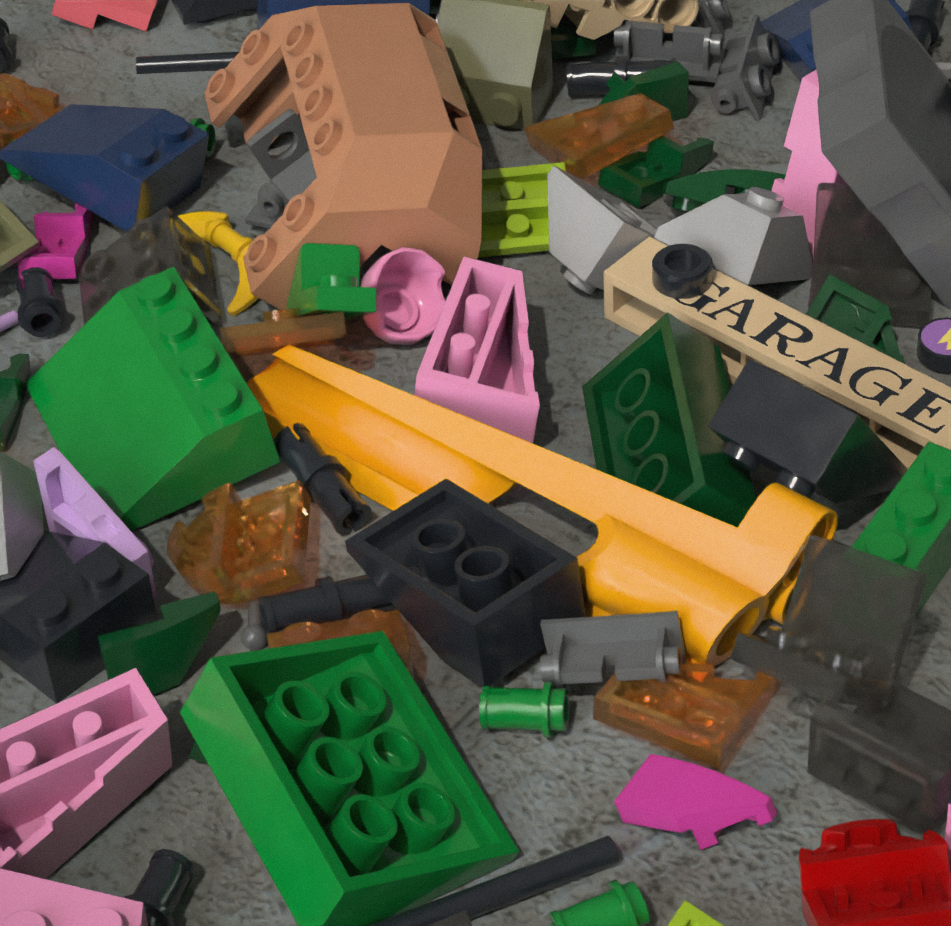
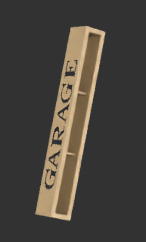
(890, 397)

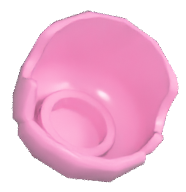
(406, 296)

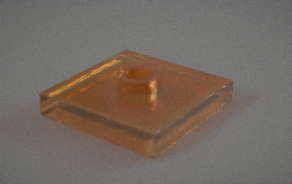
(283, 329)

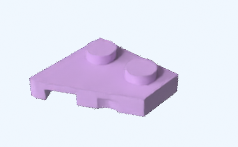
(79, 511)

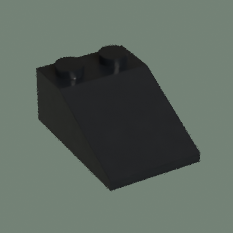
(802, 438)
(469, 579)
(60, 606)

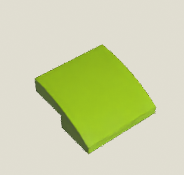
(515, 210)

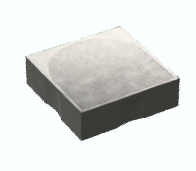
(888, 127)

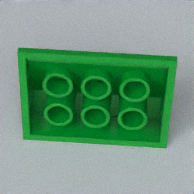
(152, 404)
(343, 778)

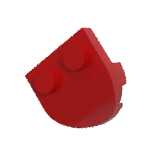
(875, 877)

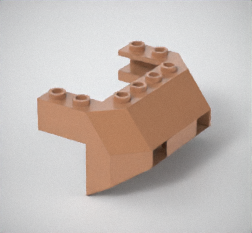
(381, 129)

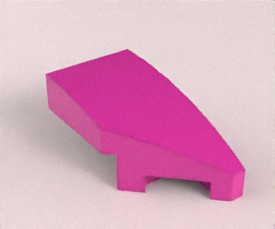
(62, 243)
(688, 796)

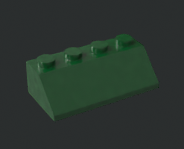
(653, 420)

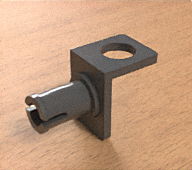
(293, 168)

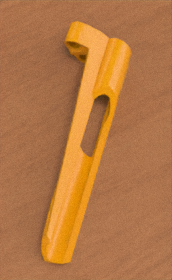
(647, 547)

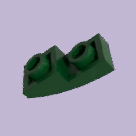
(703, 187)

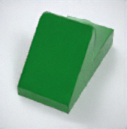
(329, 282)

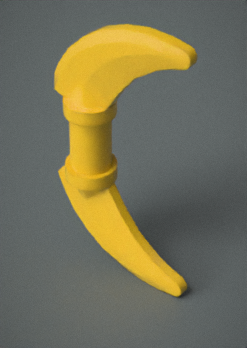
(218, 232)

